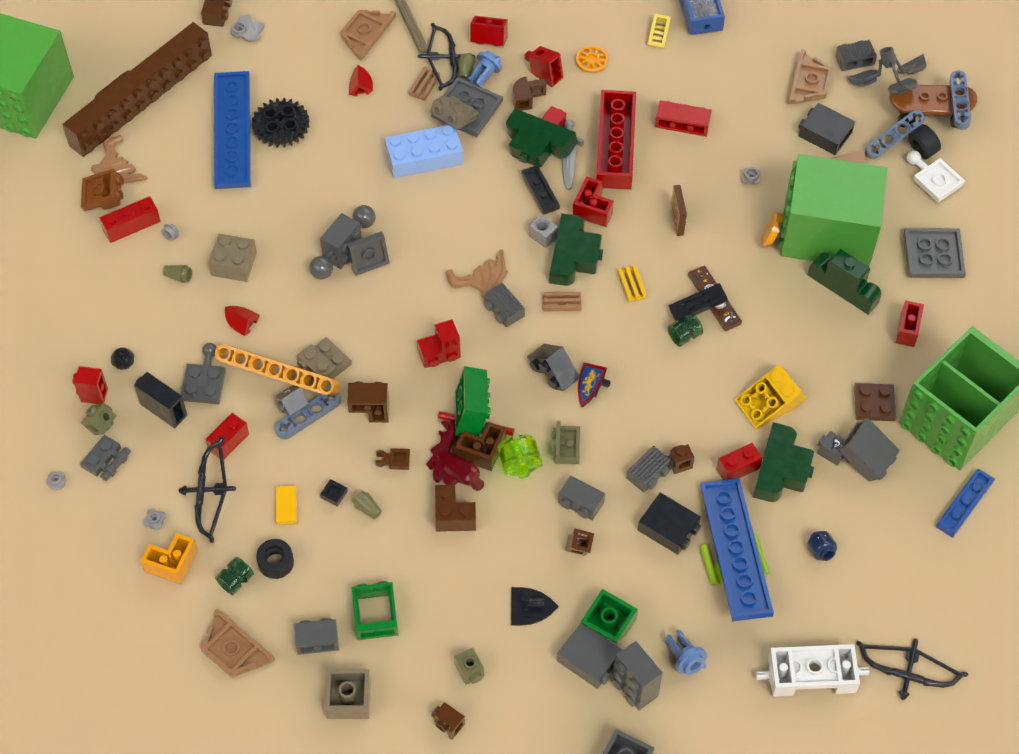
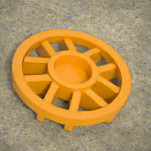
(592, 59)

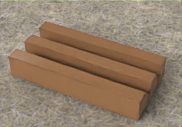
(428, 74)
(562, 298)

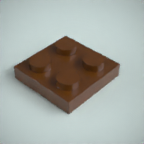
(875, 402)

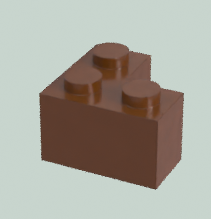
(215, 12)
(370, 399)
(481, 450)
(452, 514)

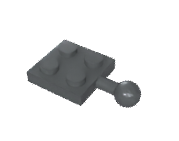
(204, 381)

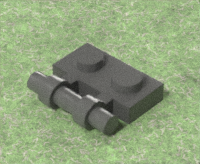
(101, 455)

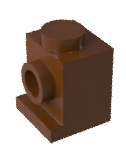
(679, 455)
(579, 542)
(448, 719)

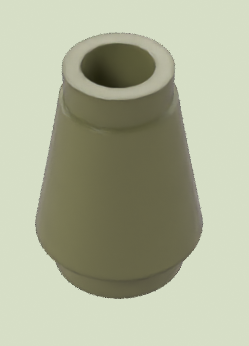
(465, 65)
(178, 272)
(366, 504)

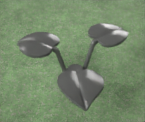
(888, 59)

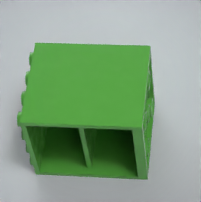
(32, 74)
(832, 208)
(963, 398)

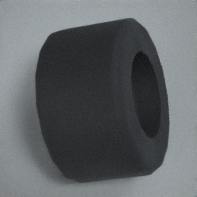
(924, 141)
(270, 548)

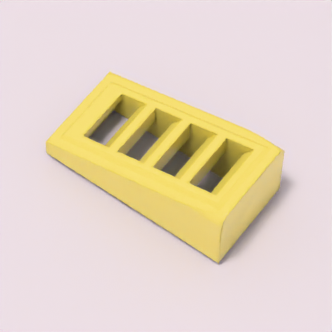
(663, 20)

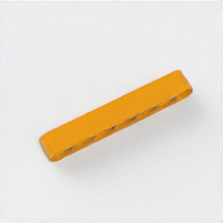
(285, 373)

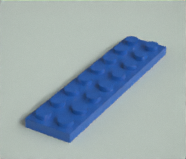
(232, 130)
(736, 550)

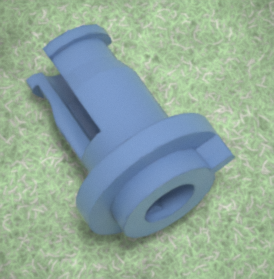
(488, 64)
(690, 658)

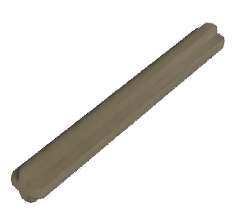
(412, 26)

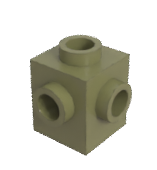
(99, 418)

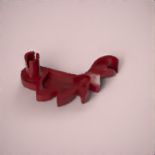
(449, 466)

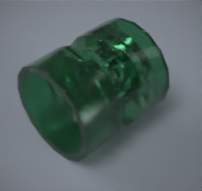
(683, 330)
(231, 578)

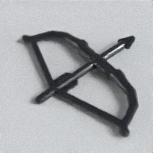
(436, 56)
(218, 489)
(912, 656)

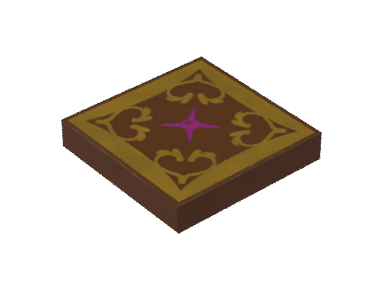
(678, 210)

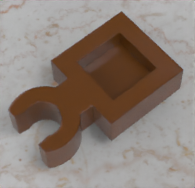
(397, 458)

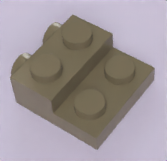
(453, 111)
(323, 359)

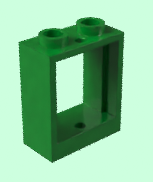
(374, 629)

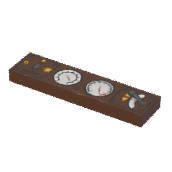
(724, 312)

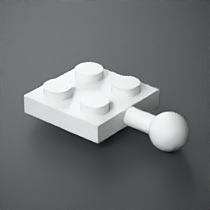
(936, 179)

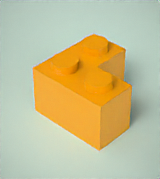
(170, 563)

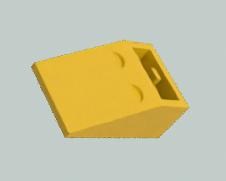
(770, 397)

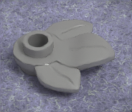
(247, 29)

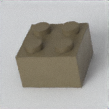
(232, 257)
(347, 694)

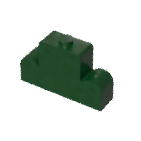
(536, 138)
(574, 251)
(847, 279)
(783, 465)

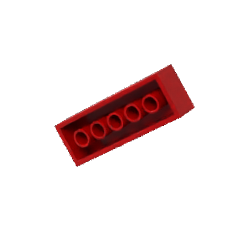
(616, 139)

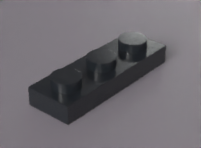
(540, 189)
(698, 302)

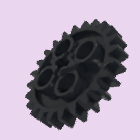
(280, 122)

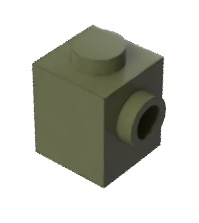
(469, 666)

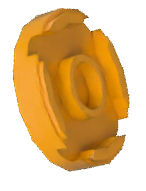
(771, 230)

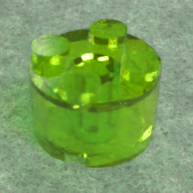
(520, 456)

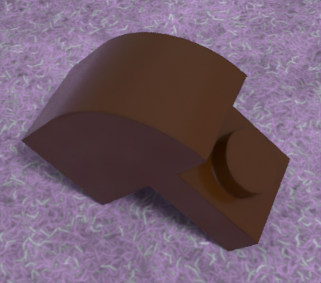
(525, 91)

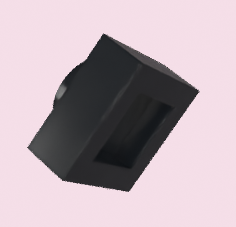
(333, 492)

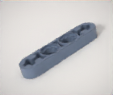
(960, 99)
(893, 132)
(310, 416)

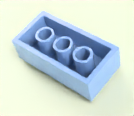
(424, 151)

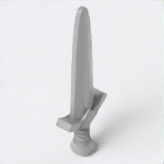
(569, 161)

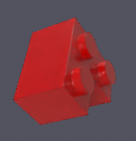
(591, 205)
(440, 347)

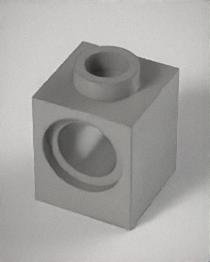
(548, 234)

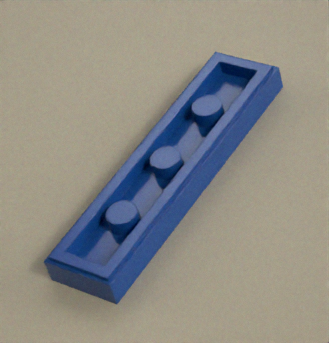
(965, 503)

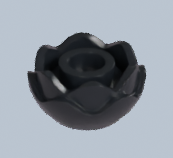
(124, 363)

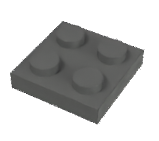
(368, 253)

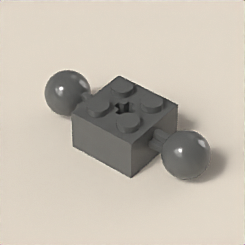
(335, 241)

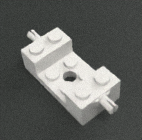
(791, 670)

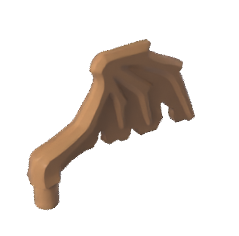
(119, 164)
(485, 277)

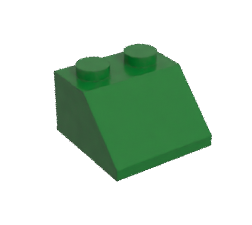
(610, 616)

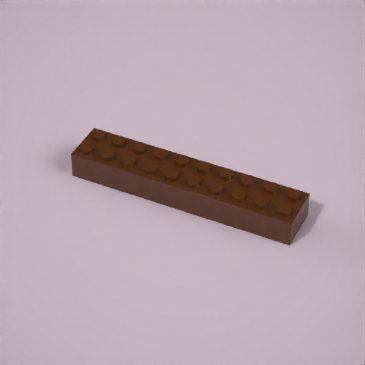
(137, 89)

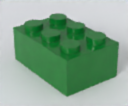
(472, 401)

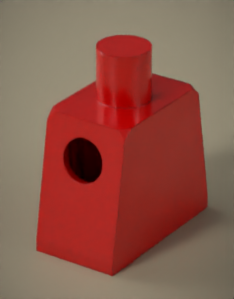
(545, 65)

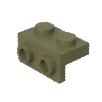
(567, 444)

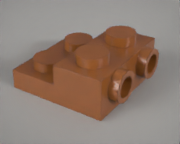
(102, 190)

